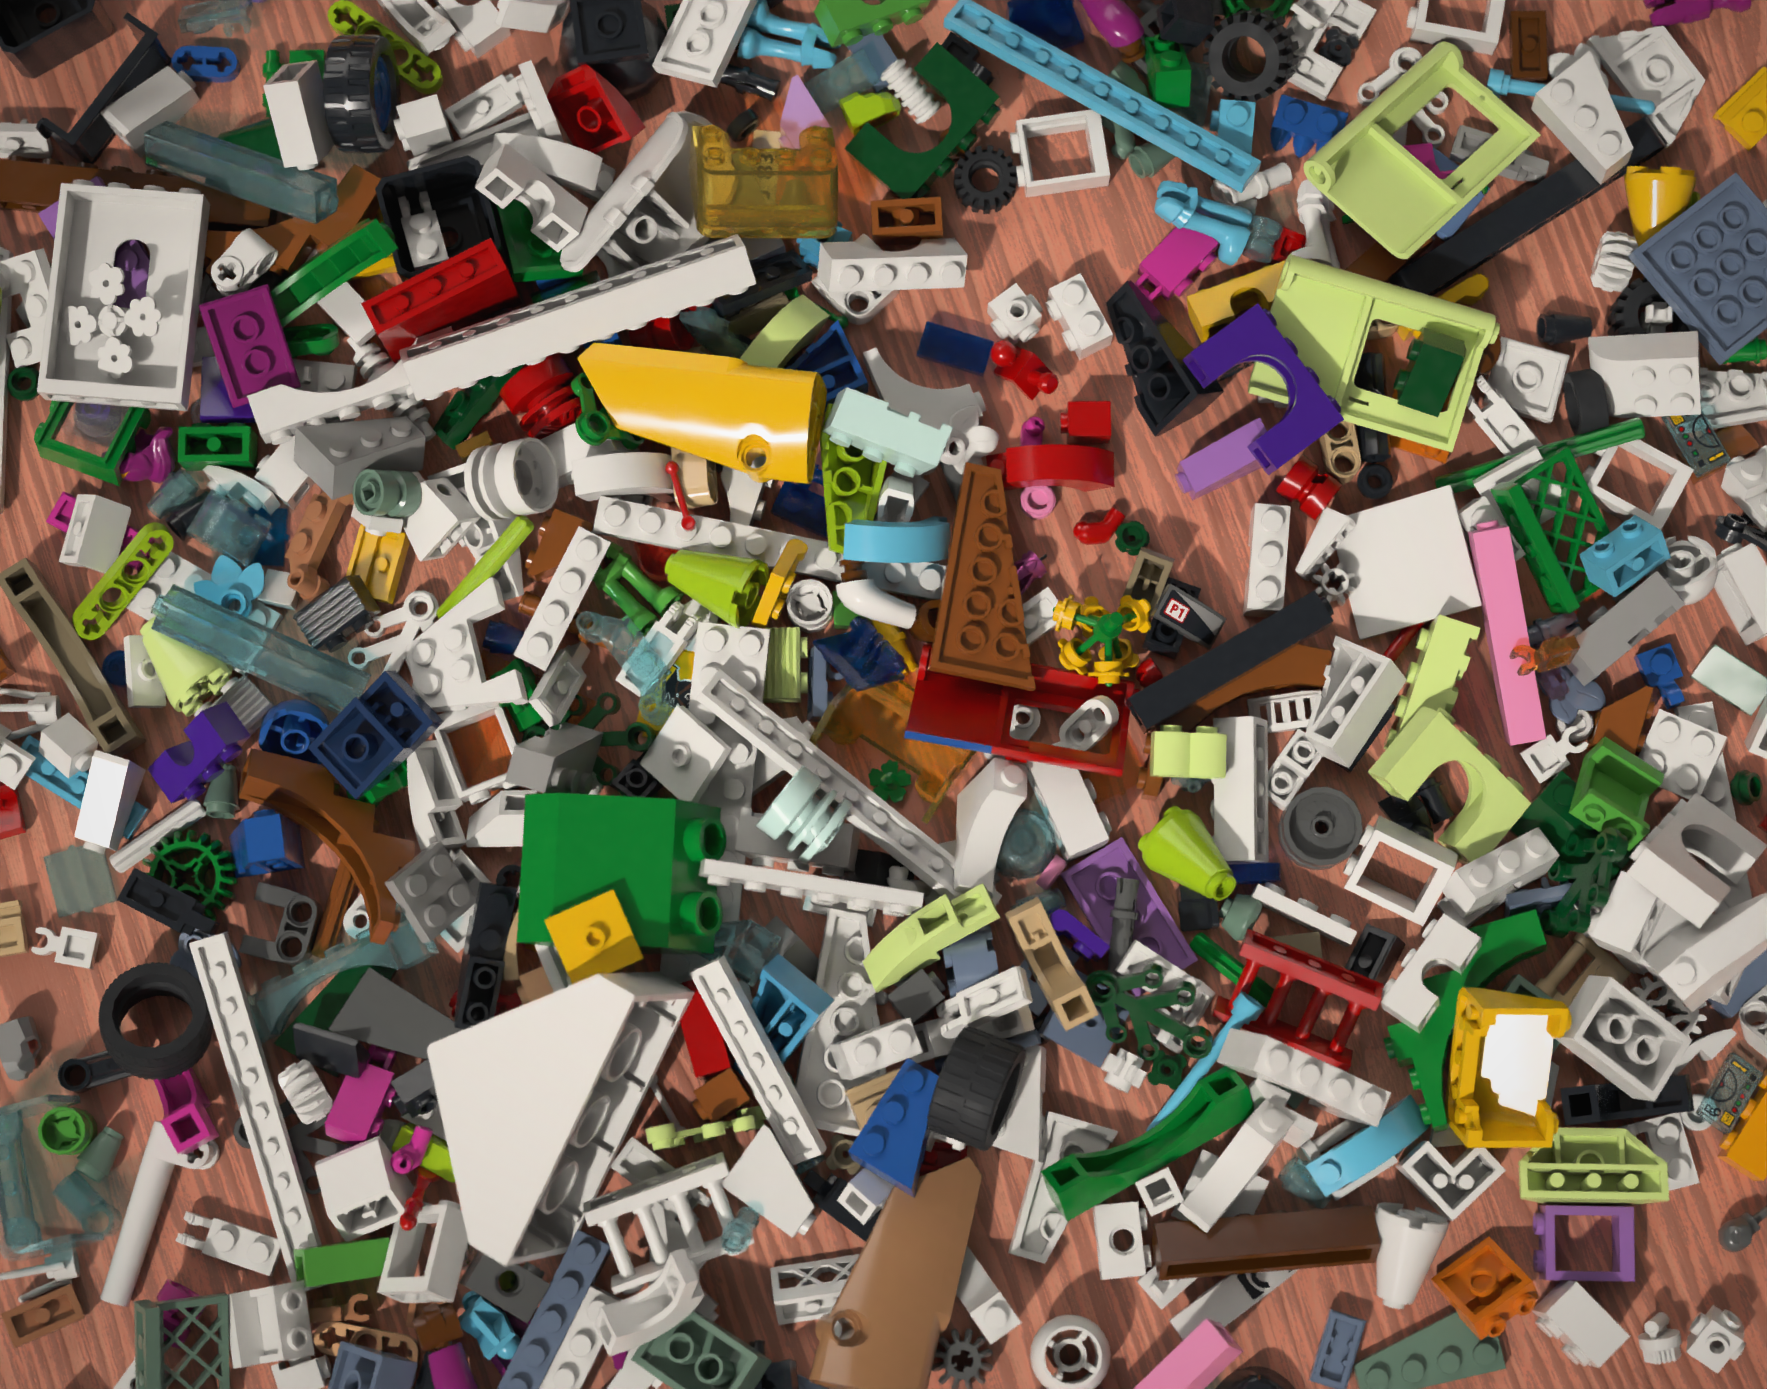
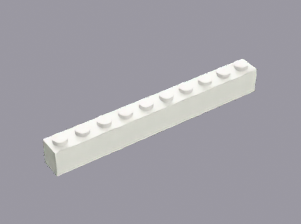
(577, 318)

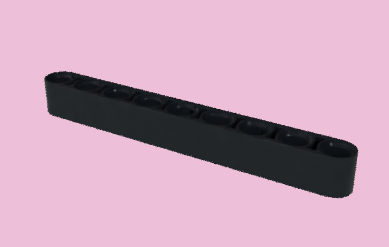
(1519, 218)

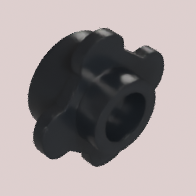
(1339, 57)

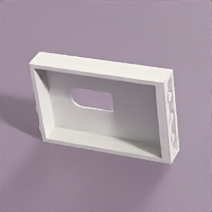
(88, 233)

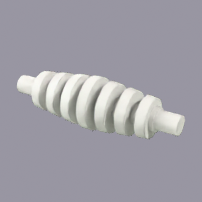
(376, 364)

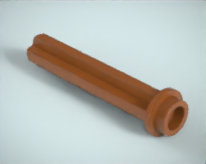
(334, 911)

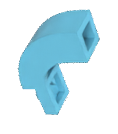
(897, 541)
(1368, 1147)

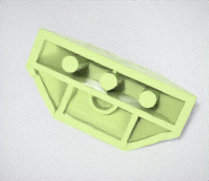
(1593, 1170)

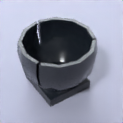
(616, 41)

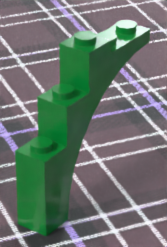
(332, 267)
(1503, 946)

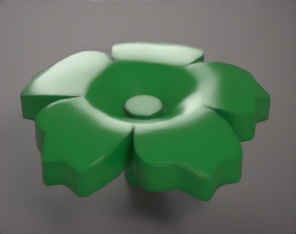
(889, 781)

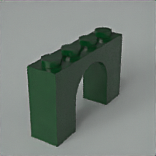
(971, 107)

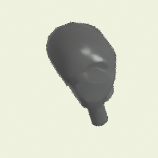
(1738, 1232)

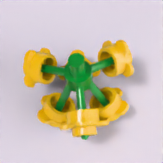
(1104, 627)

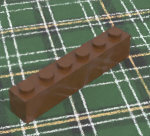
(1266, 1242)

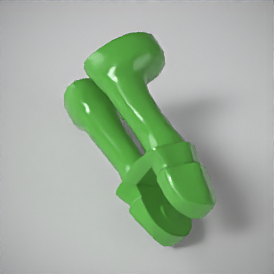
(624, 567)

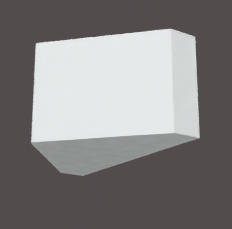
(545, 1103)

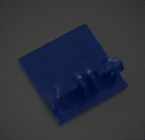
(862, 656)

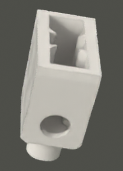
(439, 520)

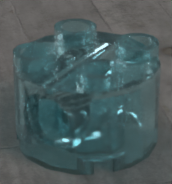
(229, 528)

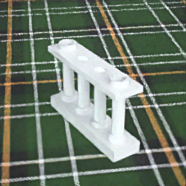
(640, 1199)

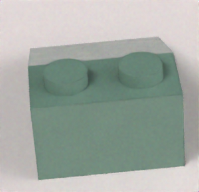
(702, 1357)

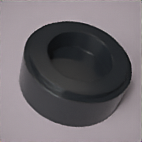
(743, 125)

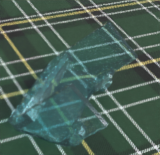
(18, 1228)

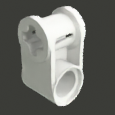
(245, 259)

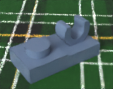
(818, 692)
(1539, 898)

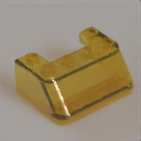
(764, 189)

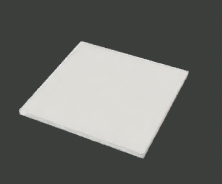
(1408, 563)

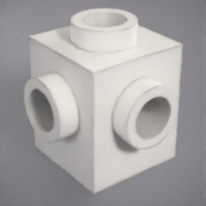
(1015, 303)
(1716, 1338)

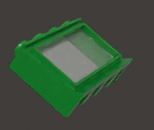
(90, 437)

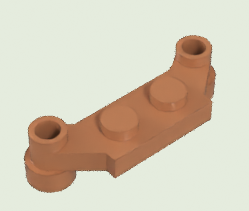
(311, 544)

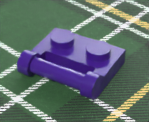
(1085, 942)

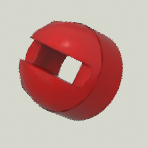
(1148, 673)

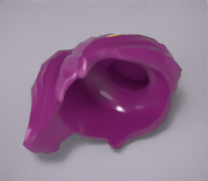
(152, 458)

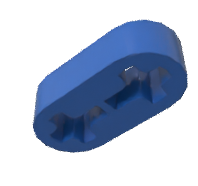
(207, 56)

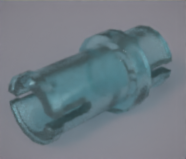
(738, 1232)

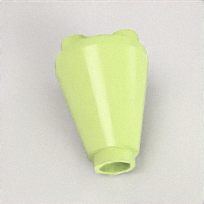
(183, 671)

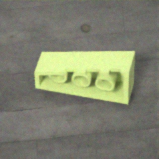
(1437, 669)

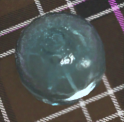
(1026, 846)

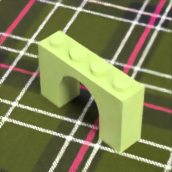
(1492, 799)

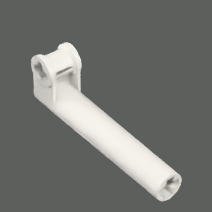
(144, 1209)

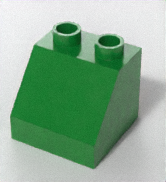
(629, 845)

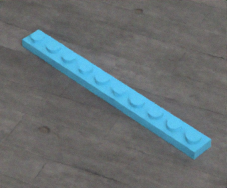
(1102, 94)

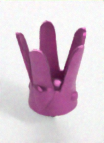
(1029, 569)

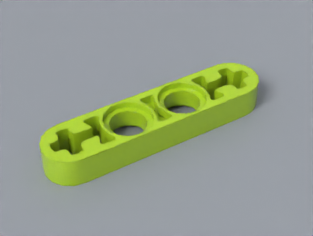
(424, 63)
(117, 578)

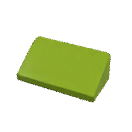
(437, 1154)

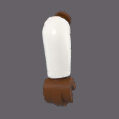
(869, 601)

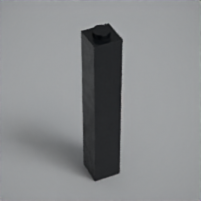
(1230, 661)

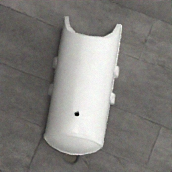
(646, 209)

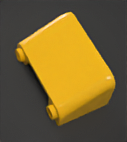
(1503, 1068)

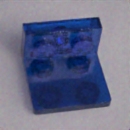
(1047, 19)

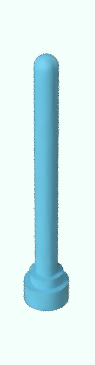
(1502, 84)
(1244, 1011)

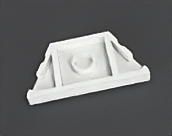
(1652, 69)

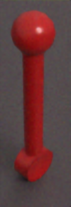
(688, 522)

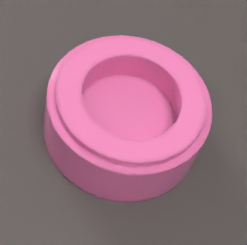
(1037, 501)
(1051, 872)

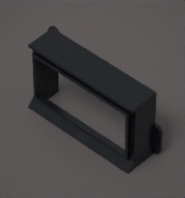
(92, 132)

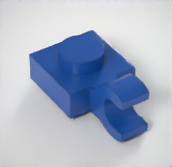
(1660, 670)

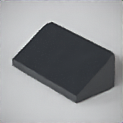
(1375, 954)
(330, 1050)

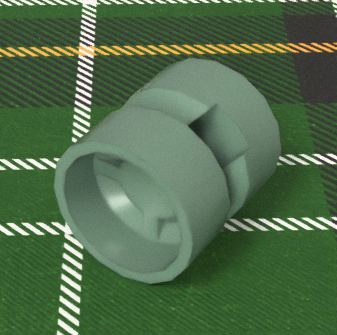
(386, 493)

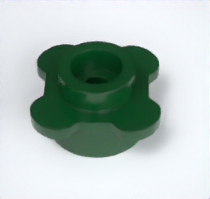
(1171, 1079)

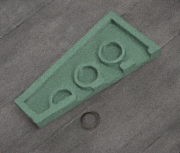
(1430, 1357)

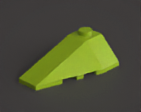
(850, 486)

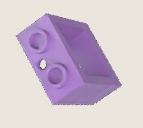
(1622, 1243)

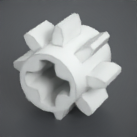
(1334, 574)
(1123, 1070)

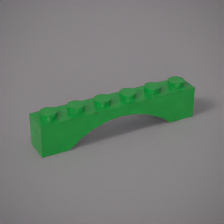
(1090, 1178)

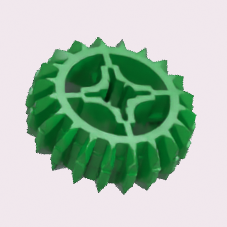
(198, 866)

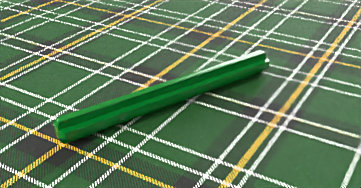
(1578, 445)

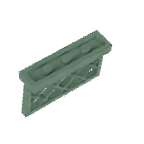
(151, 1344)

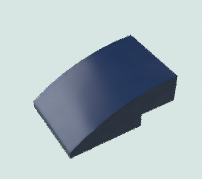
(375, 733)

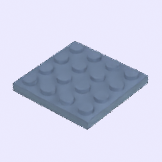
(1714, 267)

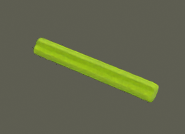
(490, 562)

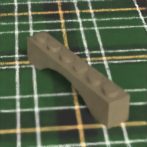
(72, 658)

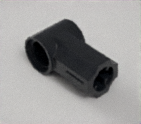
(99, 1071)

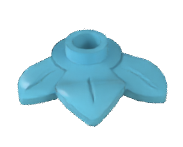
(232, 584)

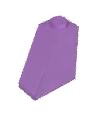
(1220, 462)

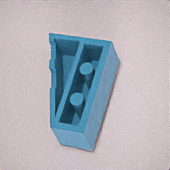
(787, 1006)

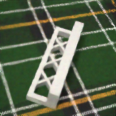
(810, 1297)

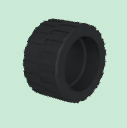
(976, 1088)

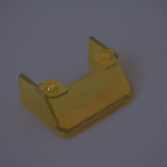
(880, 719)

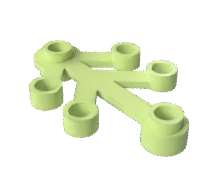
(667, 1137)

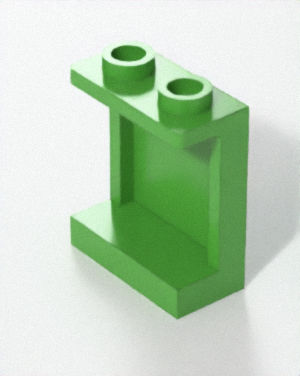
(1615, 790)

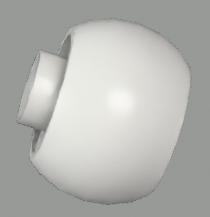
(1086, 1328)

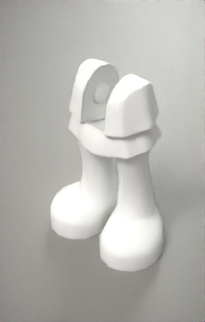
(1316, 215)

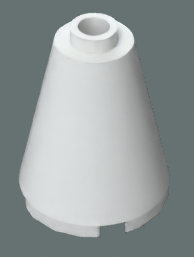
(1406, 1250)

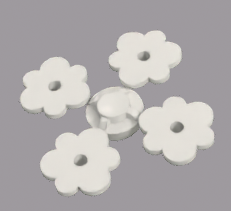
(111, 320)

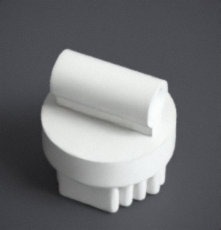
(1659, 1342)

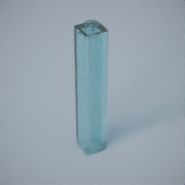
(240, 172)
(257, 649)

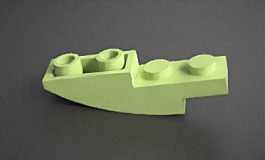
(920, 937)

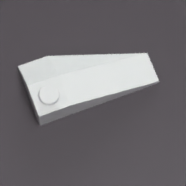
(484, 535)
(1705, 959)

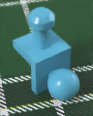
(488, 1326)

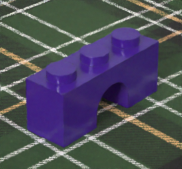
(214, 740)

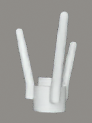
(42, 709)
(60, 1265)

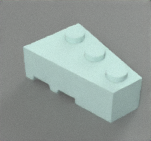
(885, 433)

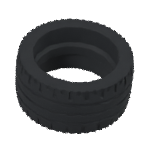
(143, 983)

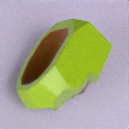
(869, 107)

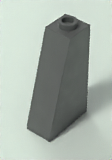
(391, 1017)

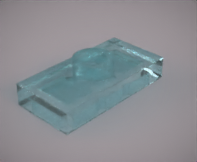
(841, 80)

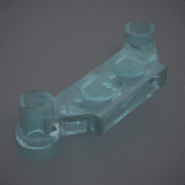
(635, 657)

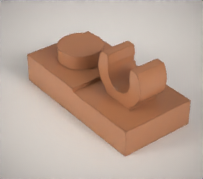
(42, 1316)

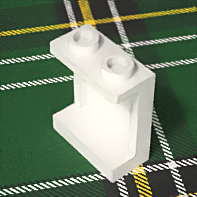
(269, 1325)

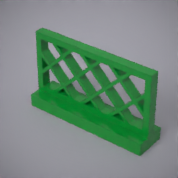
(1528, 532)

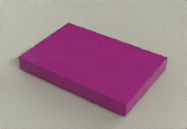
(249, 343)

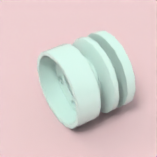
(804, 815)

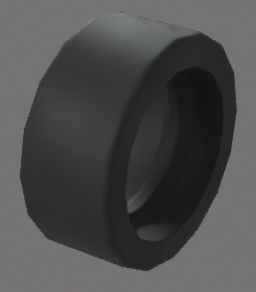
(1585, 401)

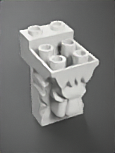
(1638, 922)

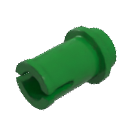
(1753, 351)

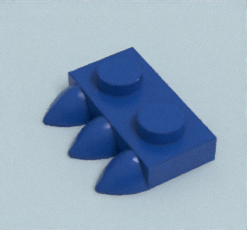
(1305, 123)

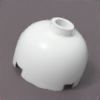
(1690, 569)

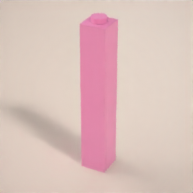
(1505, 630)
(1195, 1359)

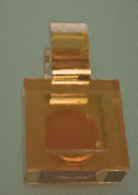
(1551, 654)

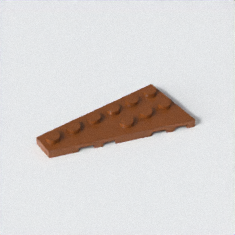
(980, 604)

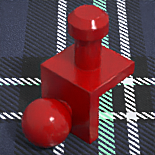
(1022, 369)

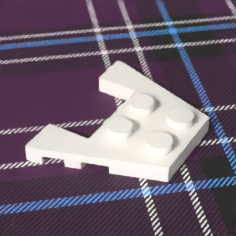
(449, 663)

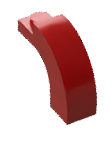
(1055, 465)

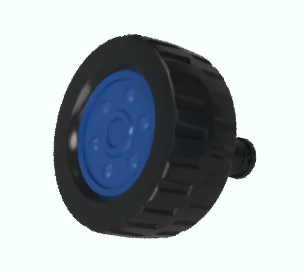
(361, 93)

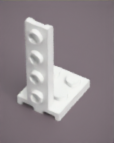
(537, 122)

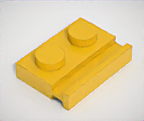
(1746, 111)
(379, 562)

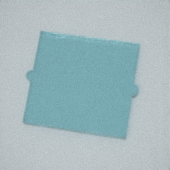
(79, 880)

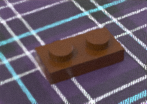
(1528, 46)

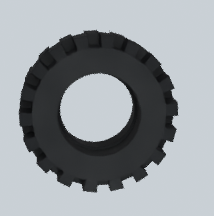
(1225, 63)
(1625, 309)

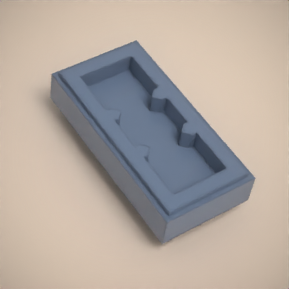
(1337, 1350)

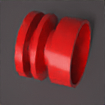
(543, 397)

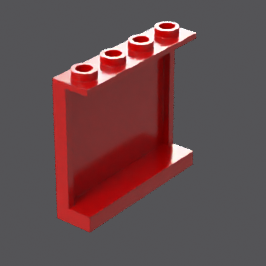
(447, 295)

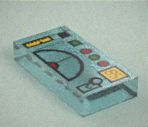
(1697, 442)
(1729, 1093)

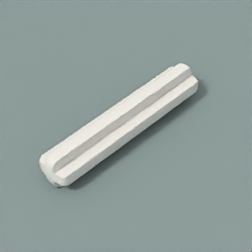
(140, 846)

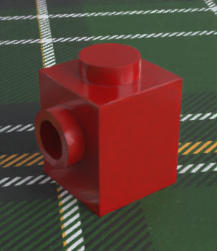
(1086, 422)

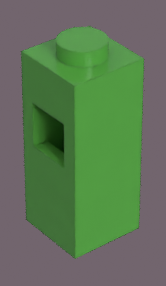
(341, 1261)

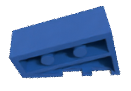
(266, 845)
(897, 1130)

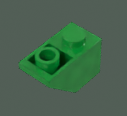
(1167, 72)

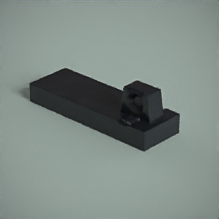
(771, 278)

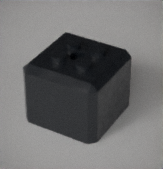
(43, 46)
(453, 198)

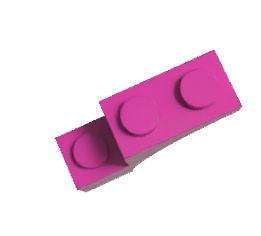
(185, 1112)

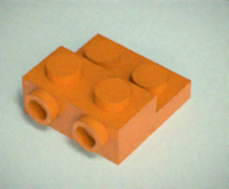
(1486, 1289)

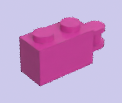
(1175, 262)
(362, 1100)

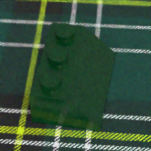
(1551, 814)

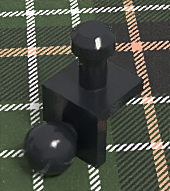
(1408, 814)

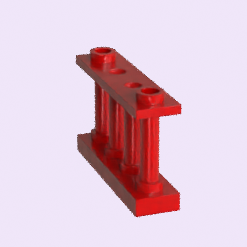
(1326, 979)

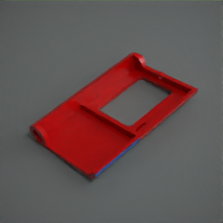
(980, 713)

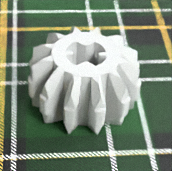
(1611, 262)
(305, 1092)

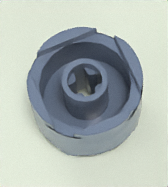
(971, 960)

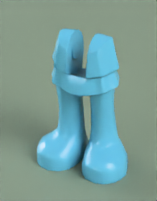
(763, 21)
(1227, 223)

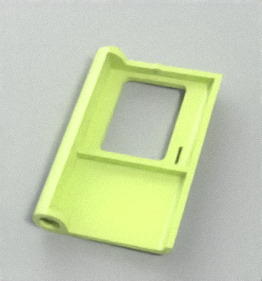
(1385, 184)
(1329, 321)

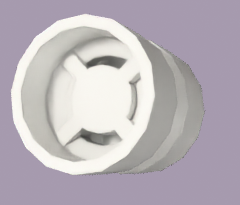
(810, 605)

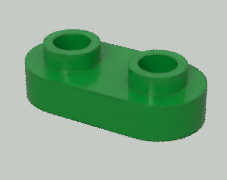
(312, 339)

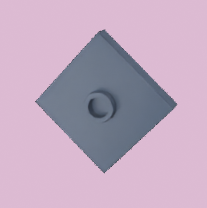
(1086, 1039)

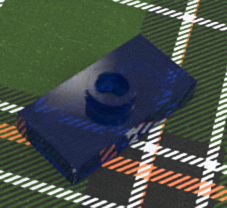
(954, 348)

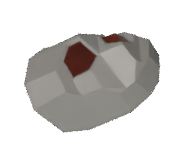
(19, 1047)

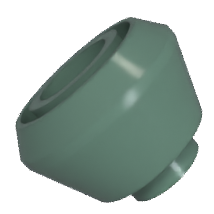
(1239, 914)

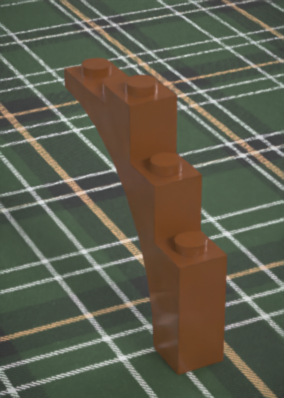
(296, 237)
(1297, 668)
(345, 825)

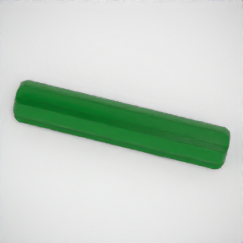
(1229, 966)

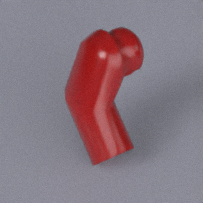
(1098, 532)

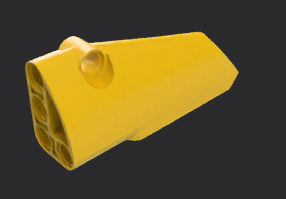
(713, 407)

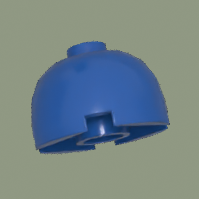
(292, 728)

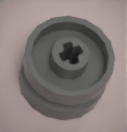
(1304, 843)

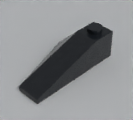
(1155, 358)

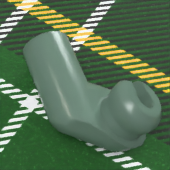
(1124, 139)

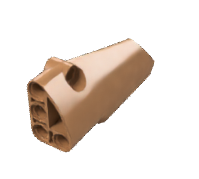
(901, 1287)

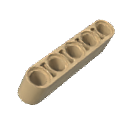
(695, 473)

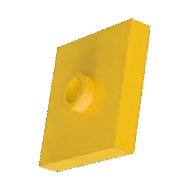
(593, 938)

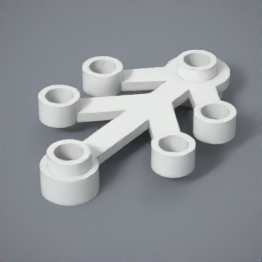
(1390, 76)
(397, 645)

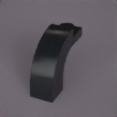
(1609, 1102)

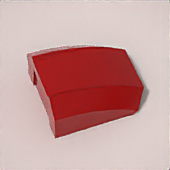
(592, 110)

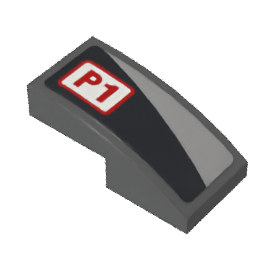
(1188, 616)

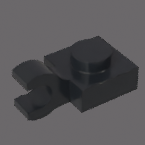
(967, 56)

